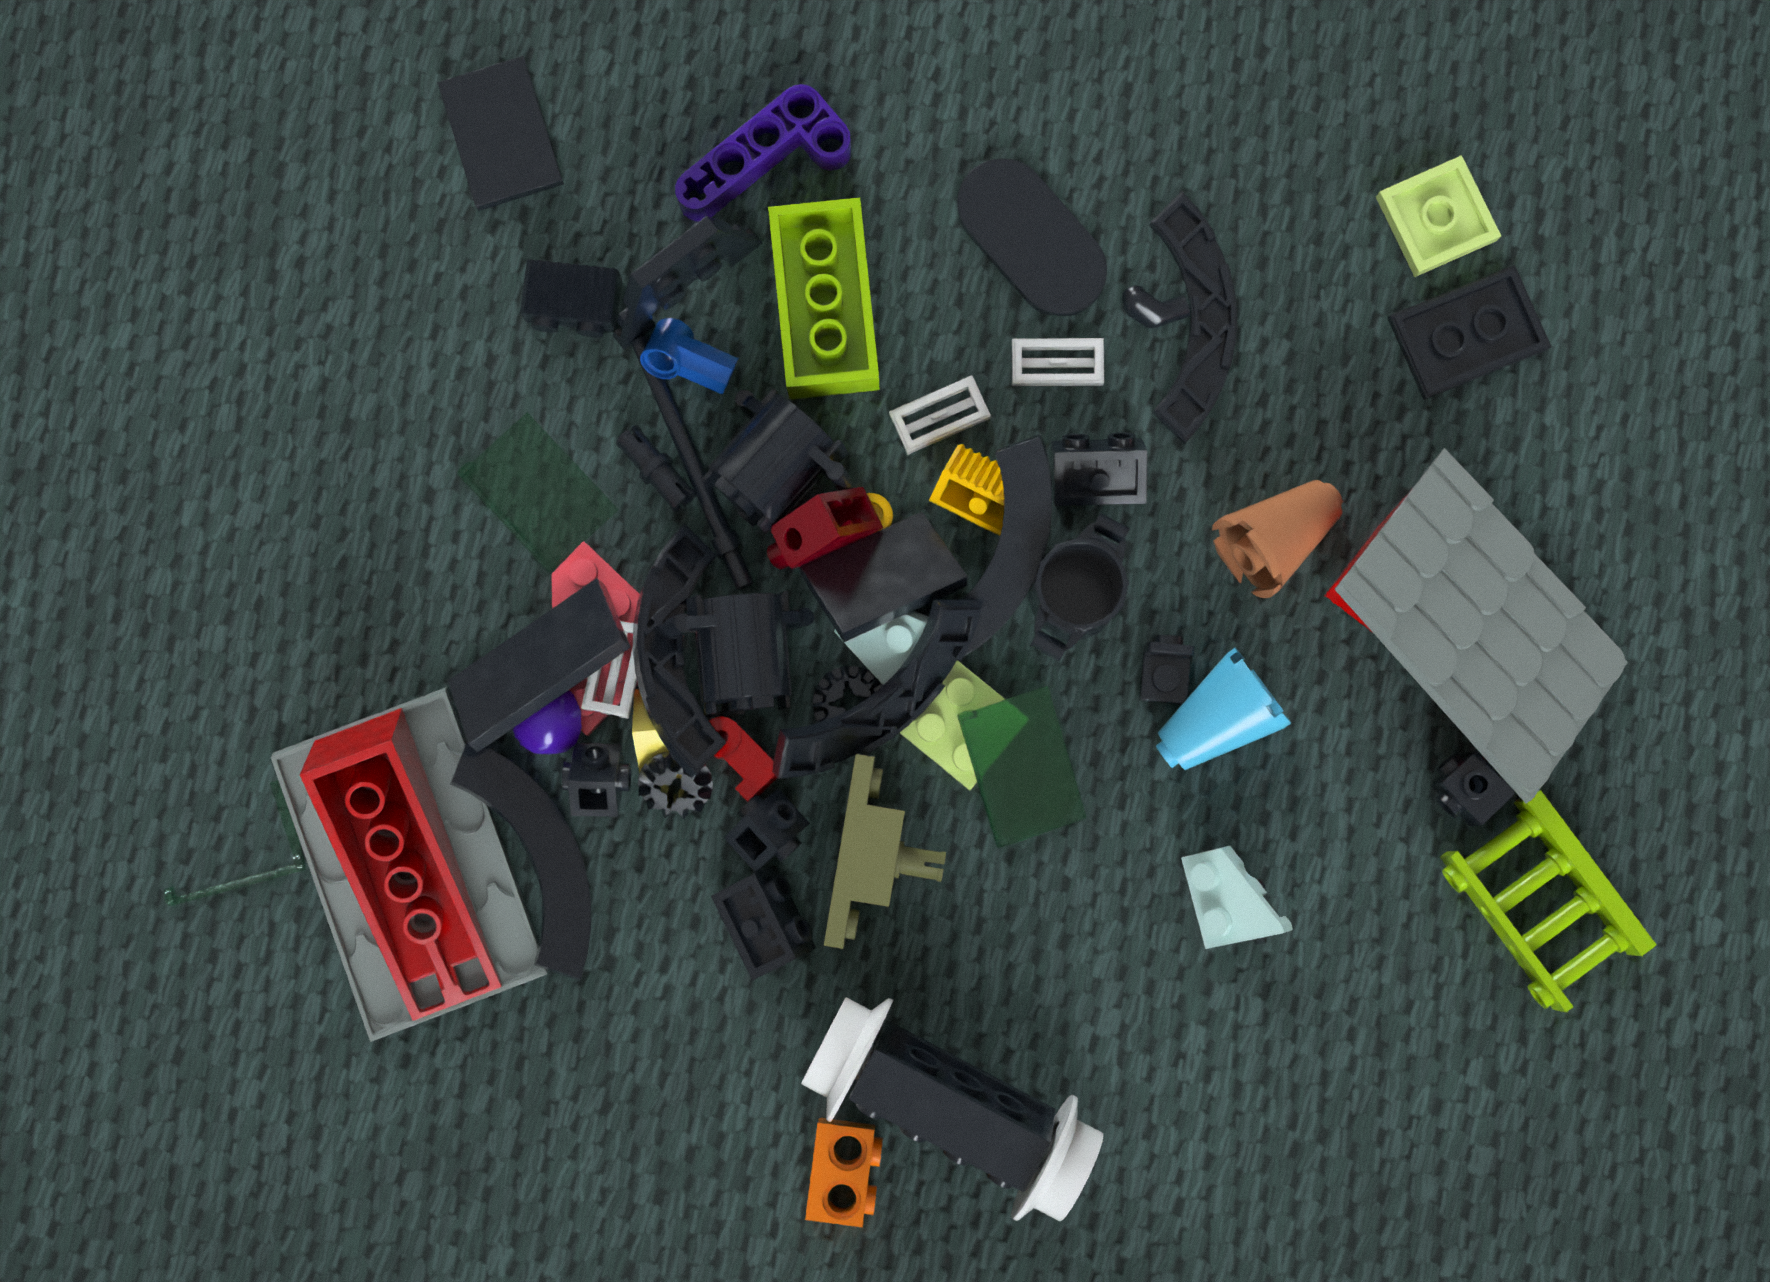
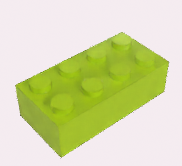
(824, 298)

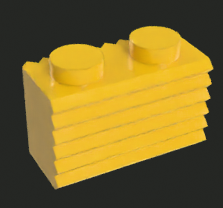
(972, 489)

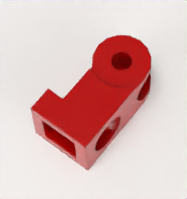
(744, 757)

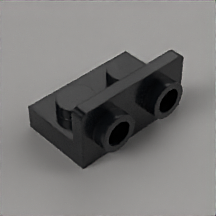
(1099, 470)
(764, 921)

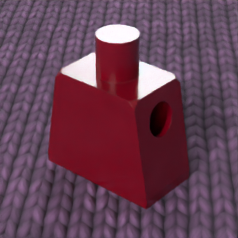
(822, 527)

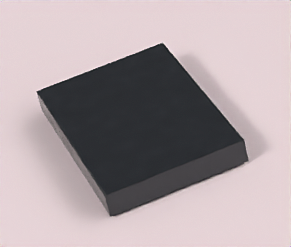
(500, 133)
(1469, 332)
(883, 576)

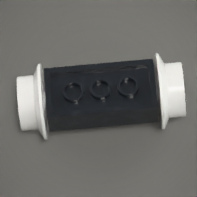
(956, 1109)

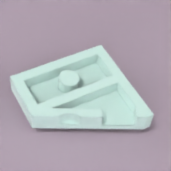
(1229, 899)

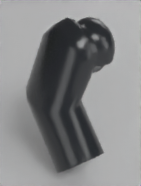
(1152, 312)

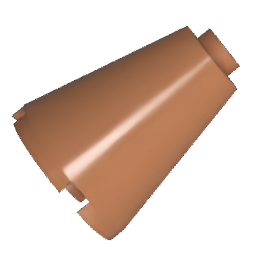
(1277, 534)

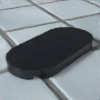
(1031, 237)

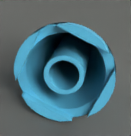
(1221, 715)

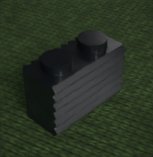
(571, 297)

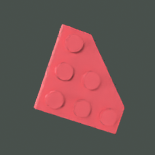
(572, 575)

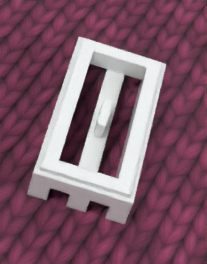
(1097, 362)
(905, 430)
(607, 707)

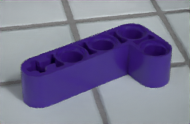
(758, 160)

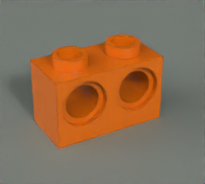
(832, 1170)

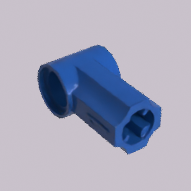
(676, 352)

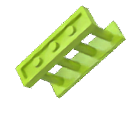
(1593, 895)

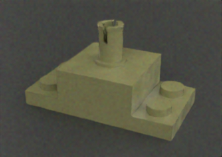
(871, 855)

